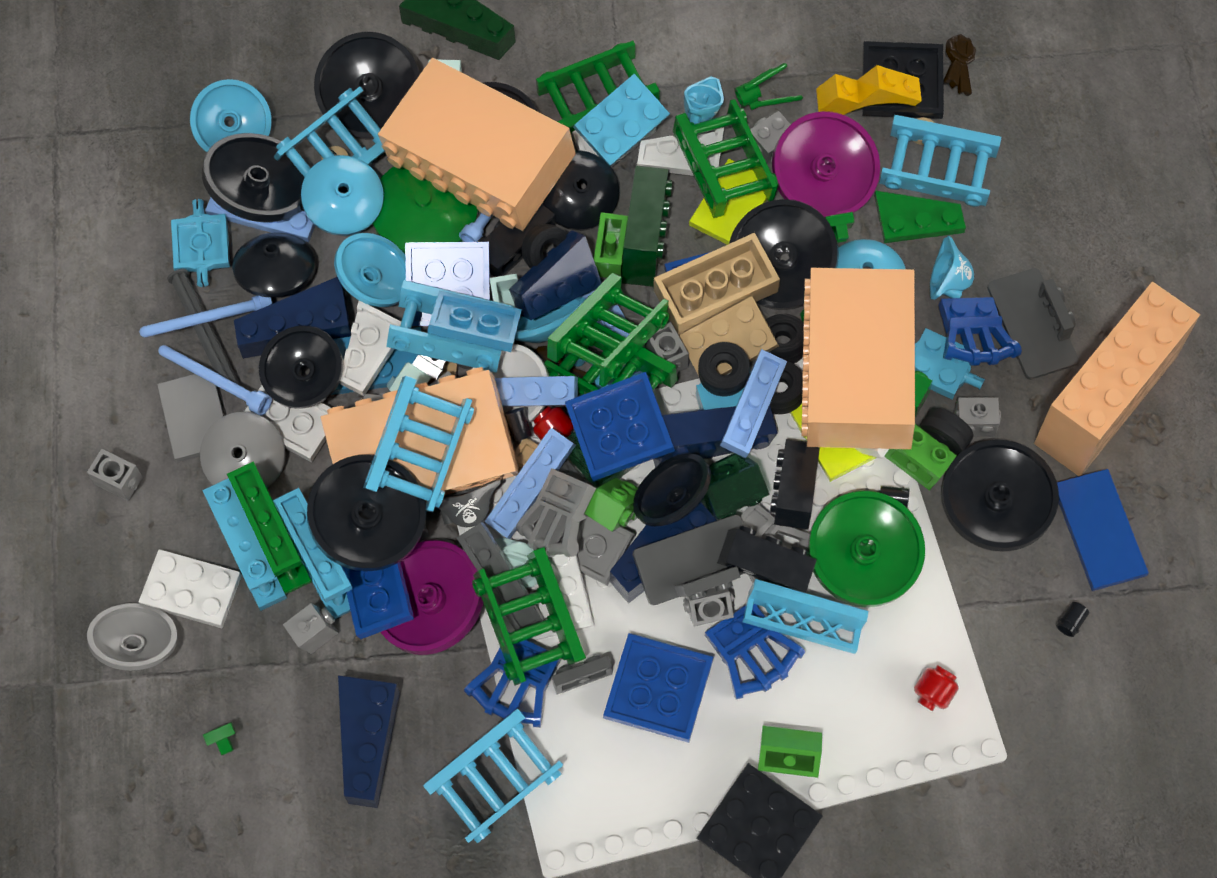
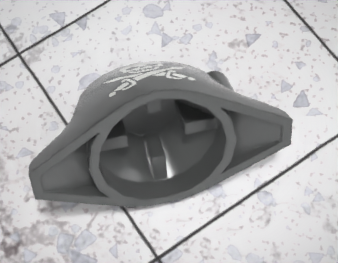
(468, 506)

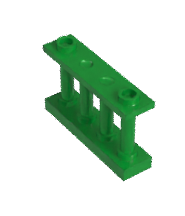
(551, 81)
(708, 175)
(595, 309)
(656, 368)
(269, 528)
(557, 621)

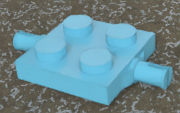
(200, 242)
(945, 373)

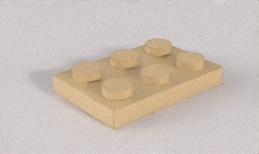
(739, 325)

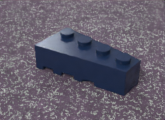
(318, 307)
(703, 431)
(624, 573)
(366, 733)

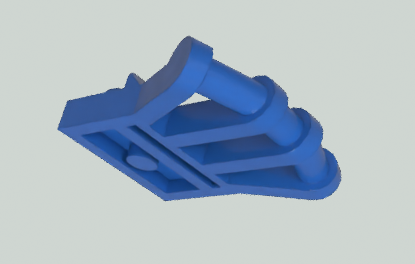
(979, 317)
(734, 639)
(535, 678)

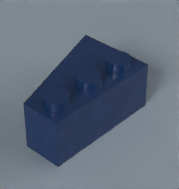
(557, 279)

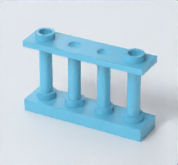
(348, 99)
(946, 136)
(423, 298)
(390, 449)
(244, 544)
(324, 573)
(466, 766)

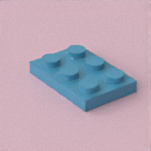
(474, 321)

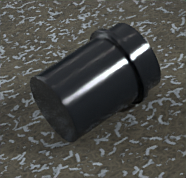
(518, 424)
(899, 494)
(1072, 619)

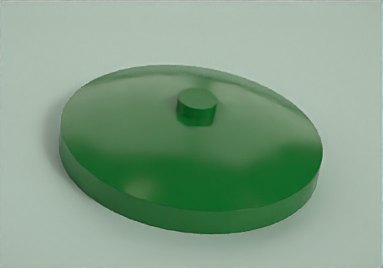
(419, 212)
(866, 548)

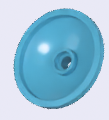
(232, 100)
(336, 211)
(870, 254)
(371, 269)
(543, 326)

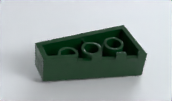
(461, 22)
(646, 225)

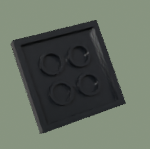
(914, 59)
(759, 825)

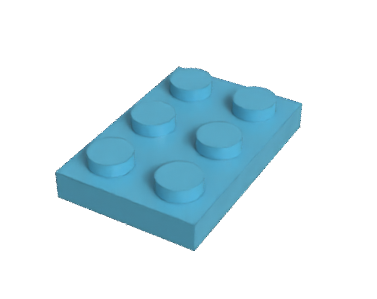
(621, 120)

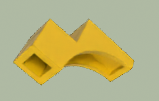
(877, 86)

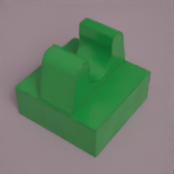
(840, 224)
(221, 737)

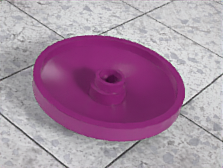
(826, 163)
(440, 597)

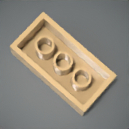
(716, 282)

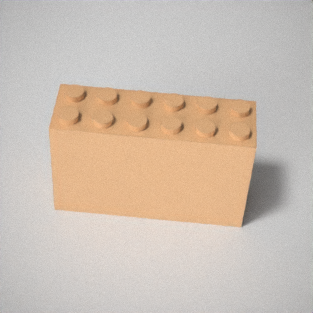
(477, 144)
(859, 358)
(1116, 379)
(483, 447)

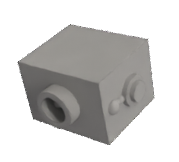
(767, 133)
(669, 346)
(980, 414)
(114, 474)
(710, 608)
(311, 628)

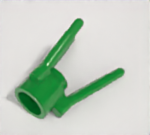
(749, 92)

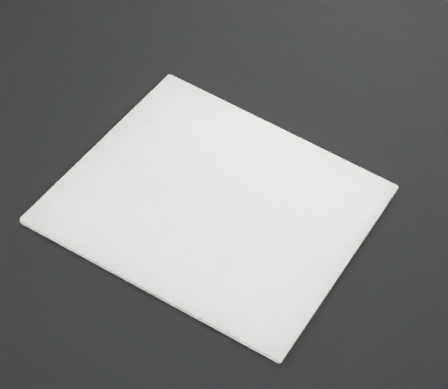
(647, 792)

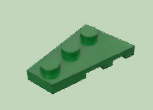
(916, 217)

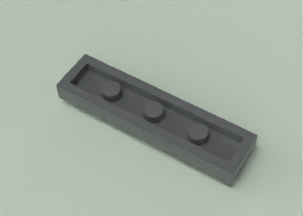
(487, 555)

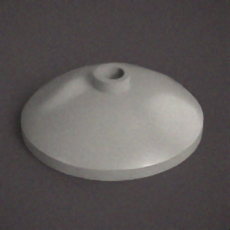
(256, 438)
(132, 636)

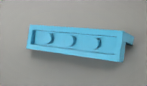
(805, 606)

